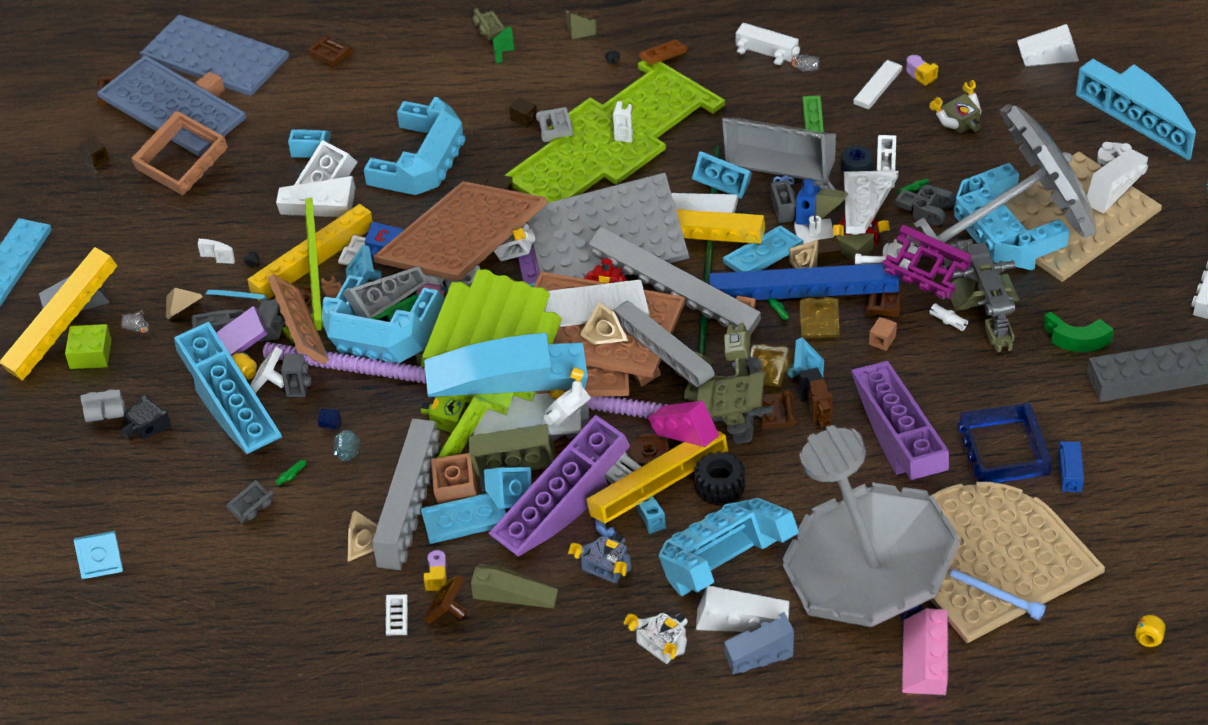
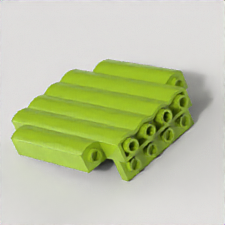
(488, 312)

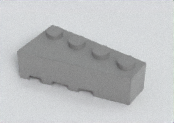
(381, 294)

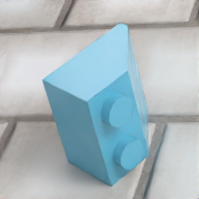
(507, 485)

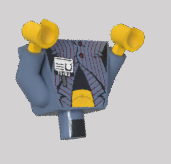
(604, 557)

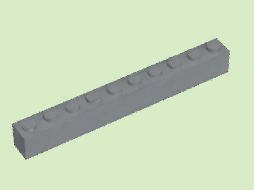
(673, 281)

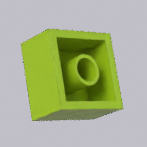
(88, 346)

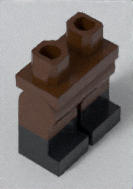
(815, 392)

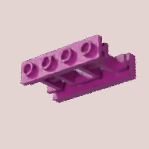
(931, 248)

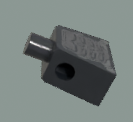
(144, 419)

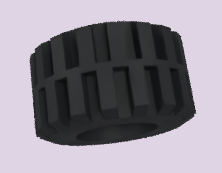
(724, 489)

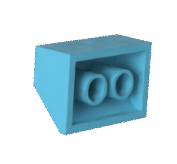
(721, 175)

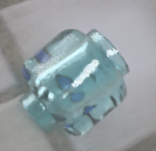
(346, 445)

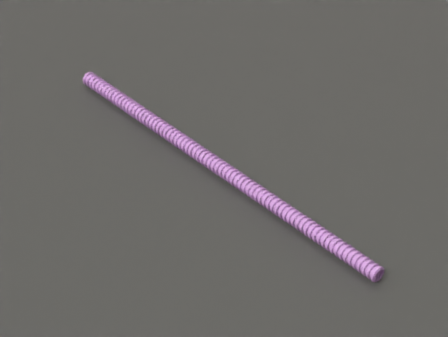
(417, 374)

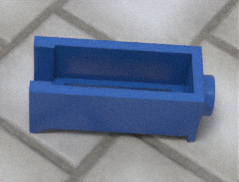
(1071, 466)

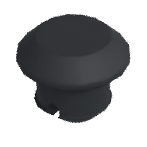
(612, 56)
(252, 259)

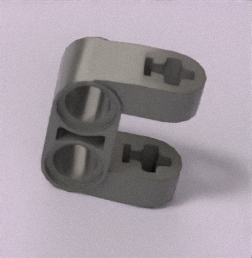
(927, 199)

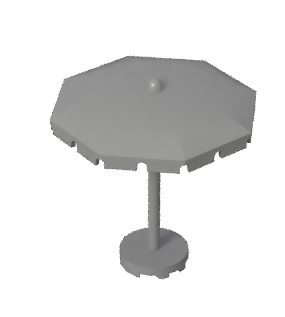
(1053, 174)
(870, 550)

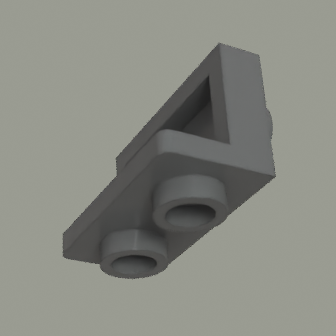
(249, 501)

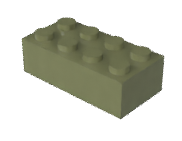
(512, 449)

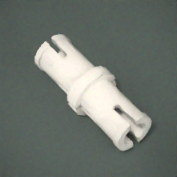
(948, 317)

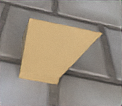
(804, 255)
(179, 300)
(603, 326)
(360, 536)

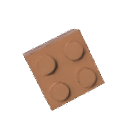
(453, 478)

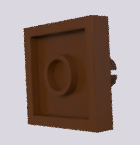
(445, 601)

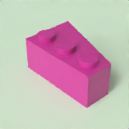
(685, 423)

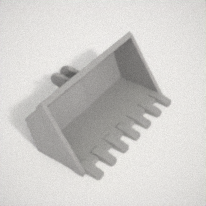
(779, 149)

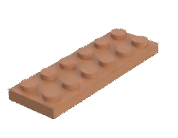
(298, 319)

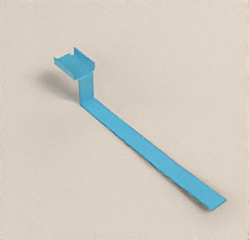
(237, 294)

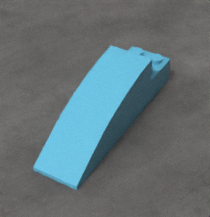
(1139, 103)
(505, 367)
(225, 389)

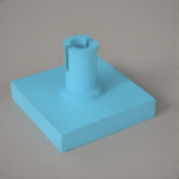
(362, 265)
(805, 359)
(98, 554)

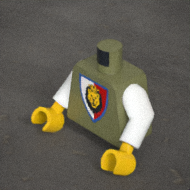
(961, 112)

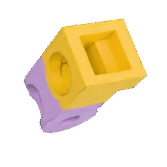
(921, 70)
(438, 571)

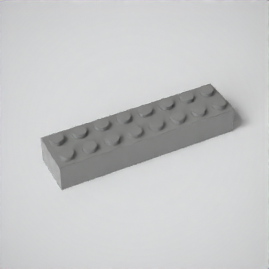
(406, 495)

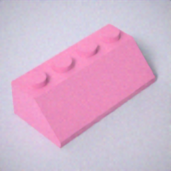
(925, 652)

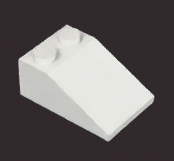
(327, 164)

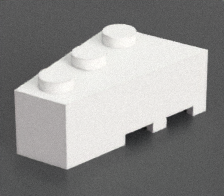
(1048, 47)

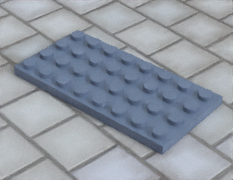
(203, 48)
(155, 93)

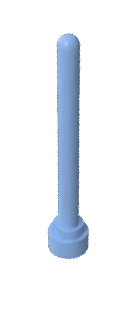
(1036, 609)

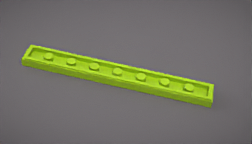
(313, 265)

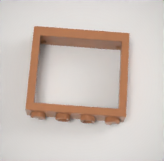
(163, 136)

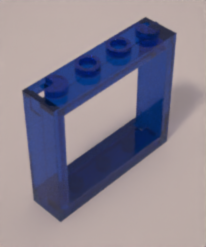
(1001, 415)

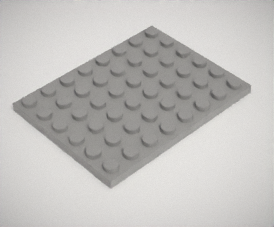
(633, 210)

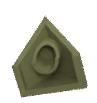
(579, 26)

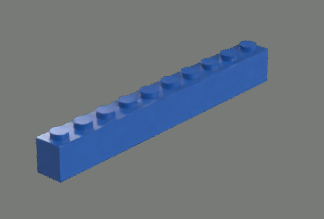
(806, 282)

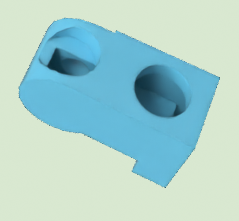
(652, 515)

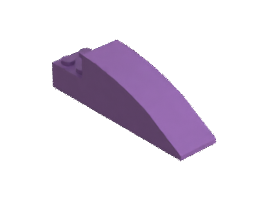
(899, 423)
(562, 488)

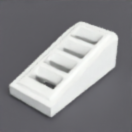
(392, 600)

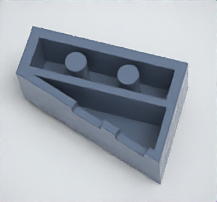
(761, 646)

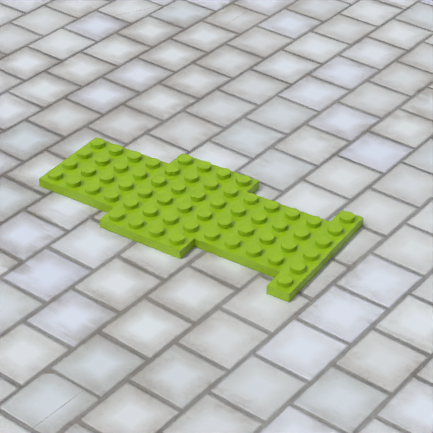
(579, 161)

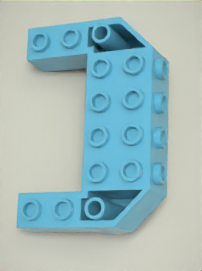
(429, 166)
(1000, 229)
(379, 339)
(720, 537)

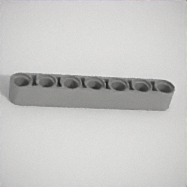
(663, 344)

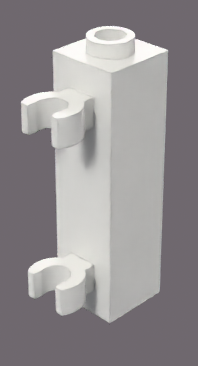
(767, 43)

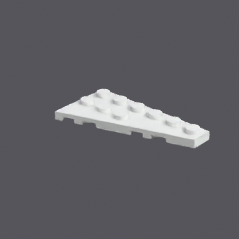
(865, 196)

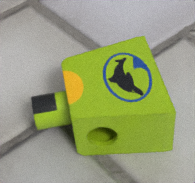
(445, 412)

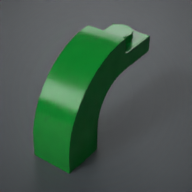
(1078, 338)

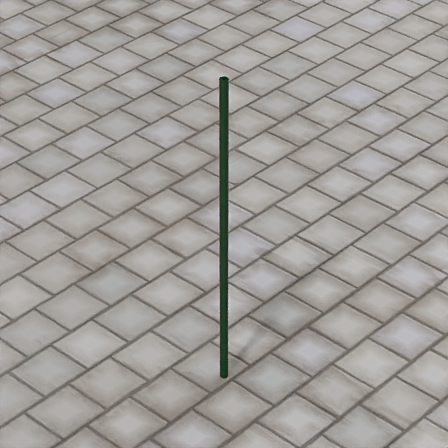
(707, 270)

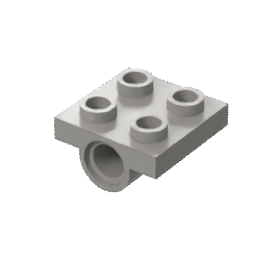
(103, 405)

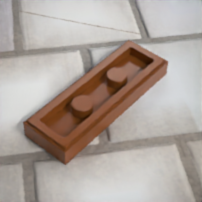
(663, 52)

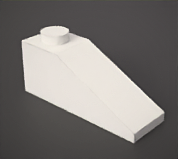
(886, 153)

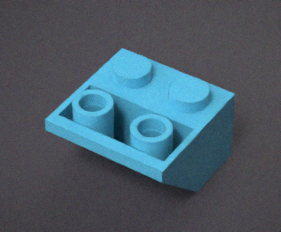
(305, 142)

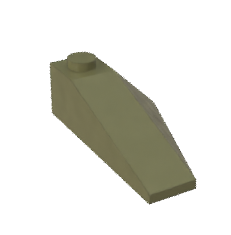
(508, 586)

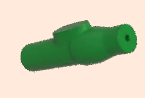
(915, 187)
(778, 307)
(290, 473)

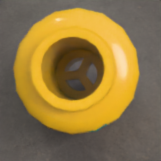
(245, 364)
(1150, 630)

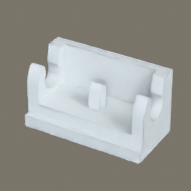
(622, 123)

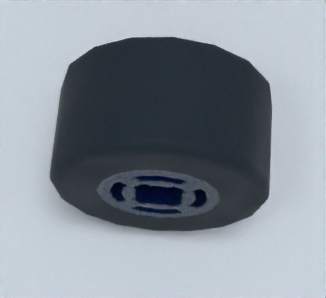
(856, 159)

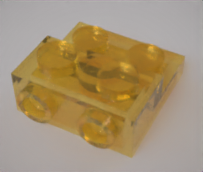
(819, 318)
(774, 362)

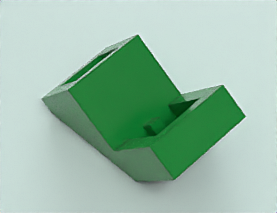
(503, 42)

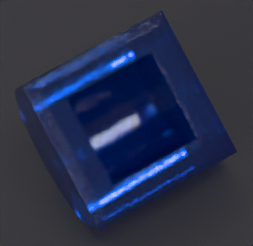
(329, 419)

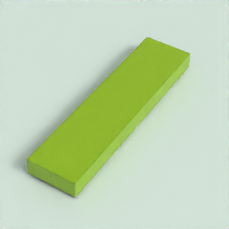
(465, 427)

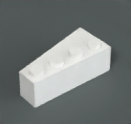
(1115, 179)
(329, 197)
(736, 611)

